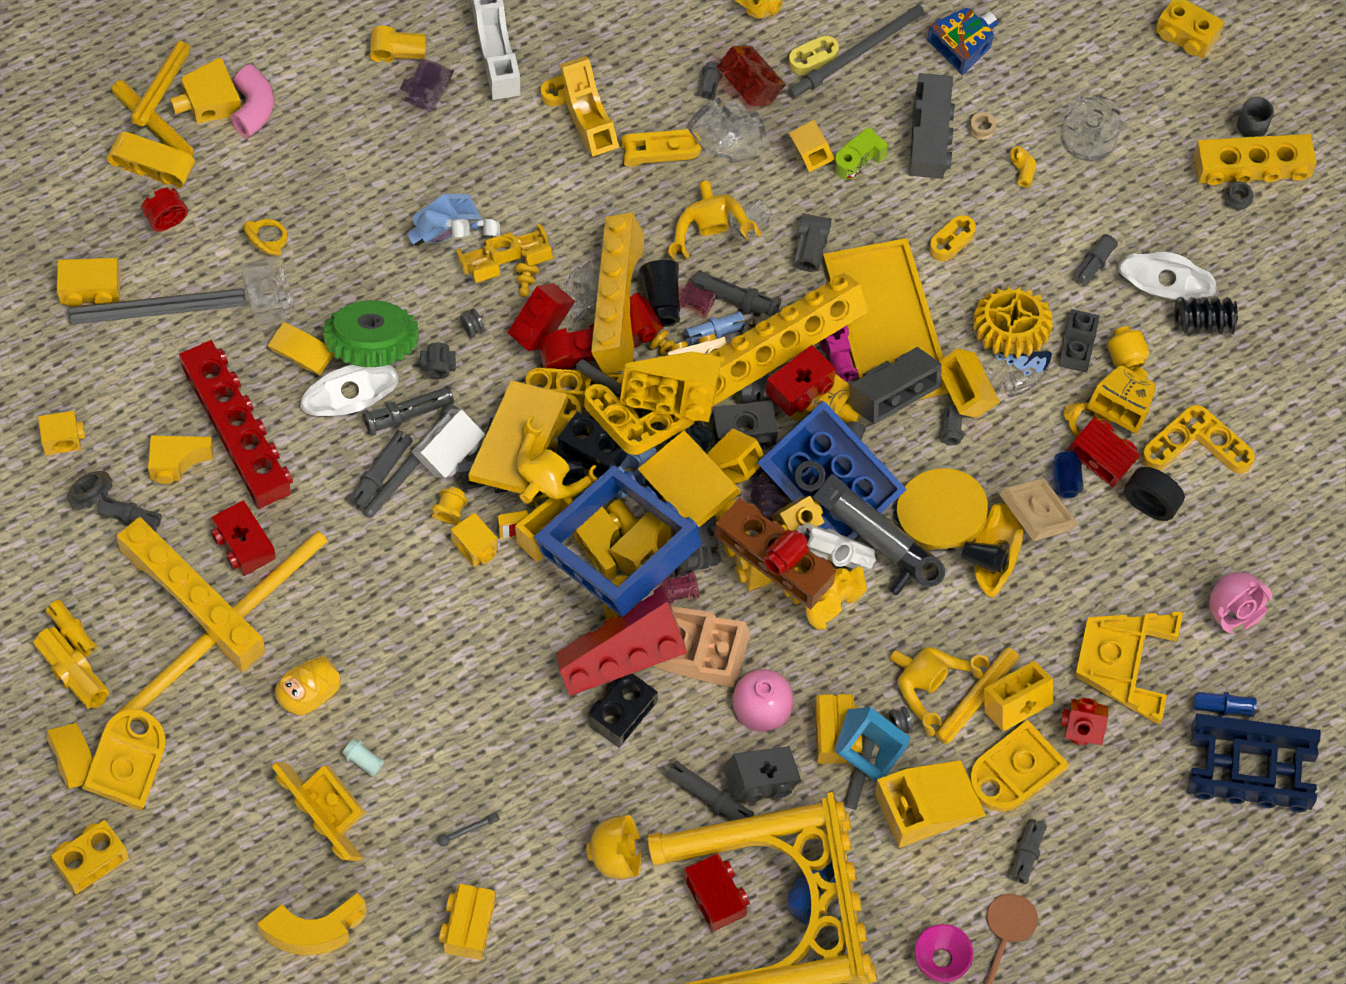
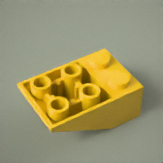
(673, 384)
(927, 801)

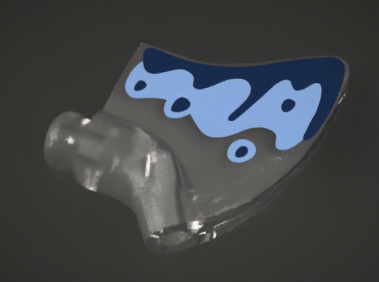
(1017, 375)

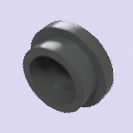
(1242, 189)

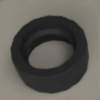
(1154, 493)

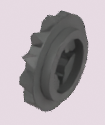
(89, 489)

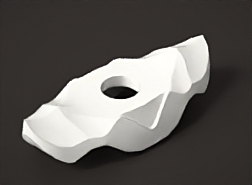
(1144, 273)
(325, 395)

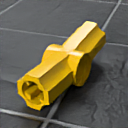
(71, 668)

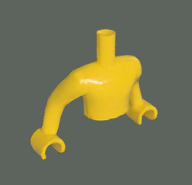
(711, 218)
(546, 470)
(927, 673)

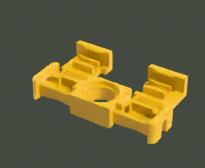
(485, 262)

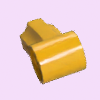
(389, 44)

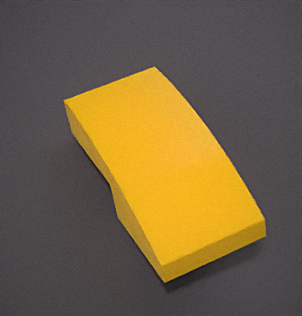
(301, 348)
(72, 753)

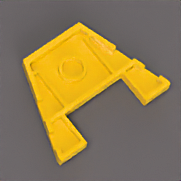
(1113, 654)

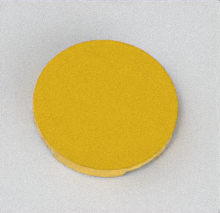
(942, 509)

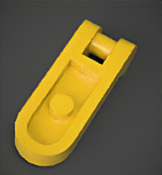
(659, 147)

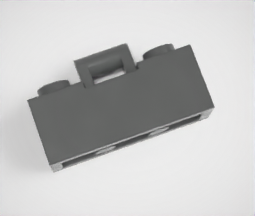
(895, 385)

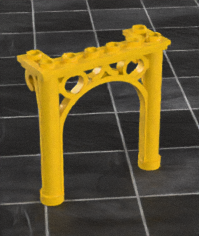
(813, 821)

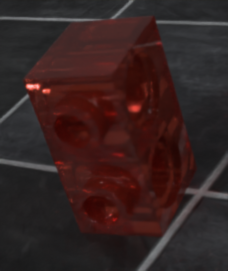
(751, 75)

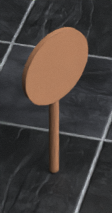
(1011, 920)

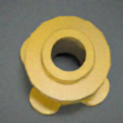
(450, 505)

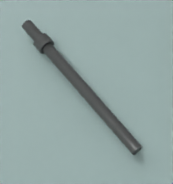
(815, 77)

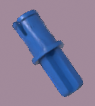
(1225, 703)

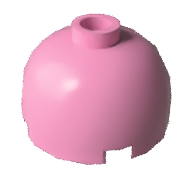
(1243, 596)
(763, 700)

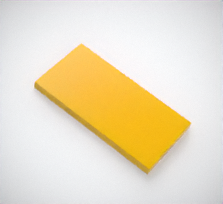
(895, 301)

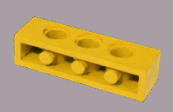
(1266, 150)

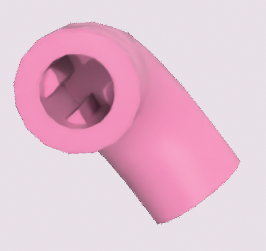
(258, 102)

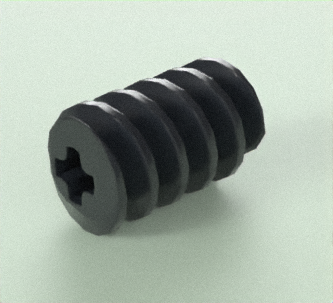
(1206, 314)

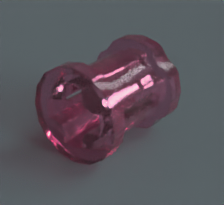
(697, 299)
(681, 587)

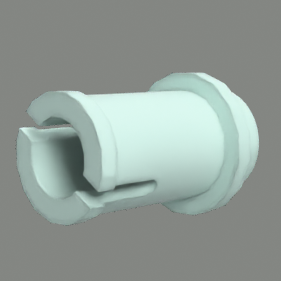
(363, 757)

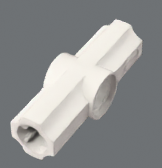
(838, 548)

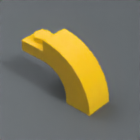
(586, 107)
(312, 935)

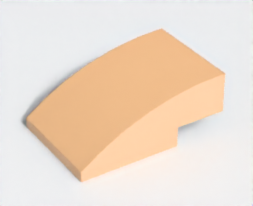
(712, 646)

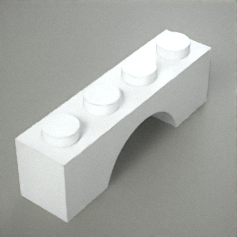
(496, 49)

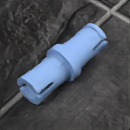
(715, 326)

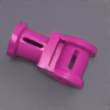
(838, 354)

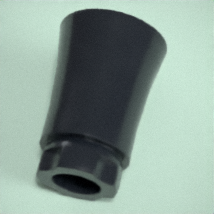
(662, 289)

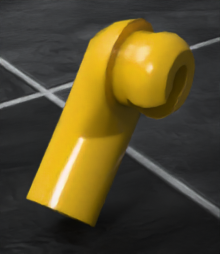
(1025, 164)

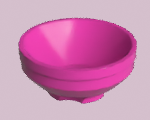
(944, 938)

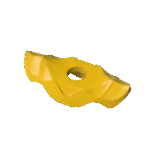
(1000, 528)

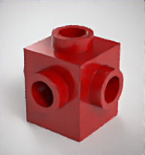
(1085, 721)

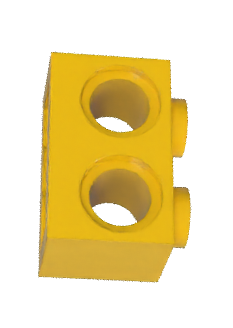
(95, 862)

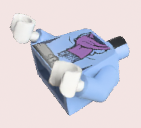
(449, 217)

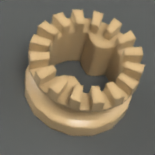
(986, 118)

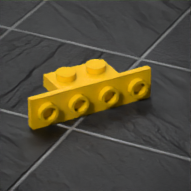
(327, 803)

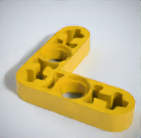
(631, 425)
(1200, 432)

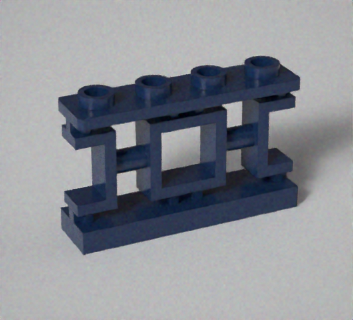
(1257, 739)

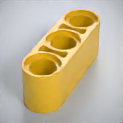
(151, 158)

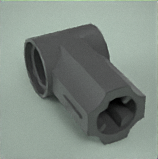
(812, 236)

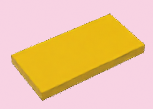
(498, 455)

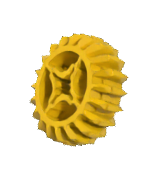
(995, 316)

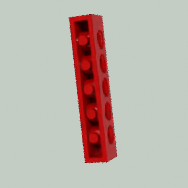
(207, 360)

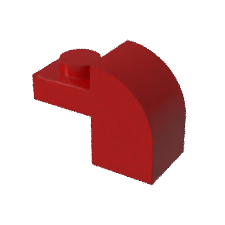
(564, 349)

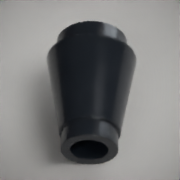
(986, 556)

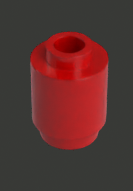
(785, 552)

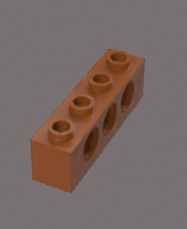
(744, 516)

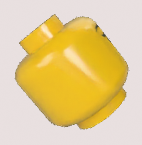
(1128, 348)

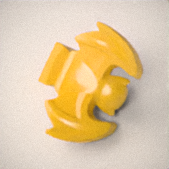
(847, 586)

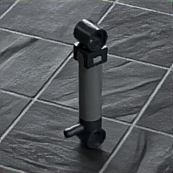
(872, 527)

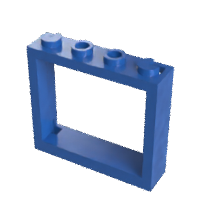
(645, 578)

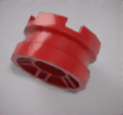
(164, 209)

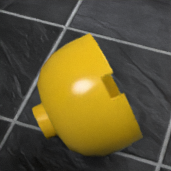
(614, 848)

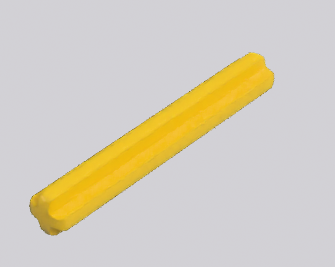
(160, 83)
(155, 122)
(975, 696)

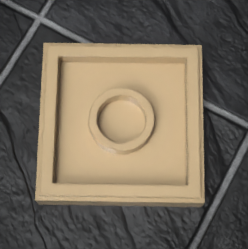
(1038, 509)

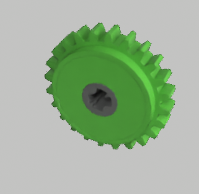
(371, 333)

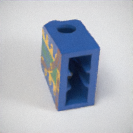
(963, 37)

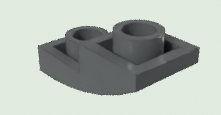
(1079, 340)

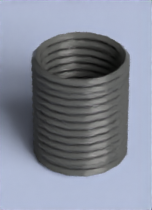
(1256, 107)

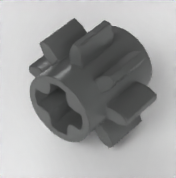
(437, 360)

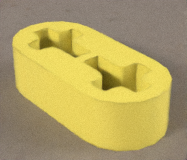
(813, 54)

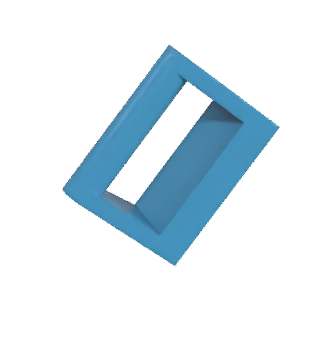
(880, 731)

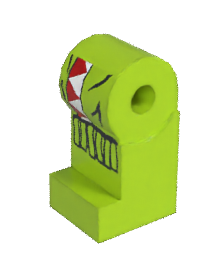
(859, 152)

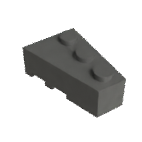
(931, 126)

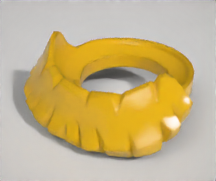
(269, 247)
(1073, 410)

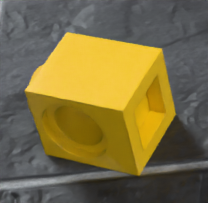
(61, 432)
(474, 540)

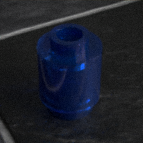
(1067, 474)

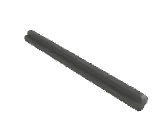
(156, 306)

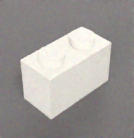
(449, 443)

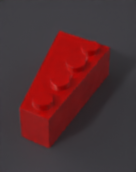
(623, 645)

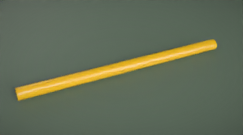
(243, 608)

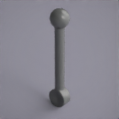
(443, 839)

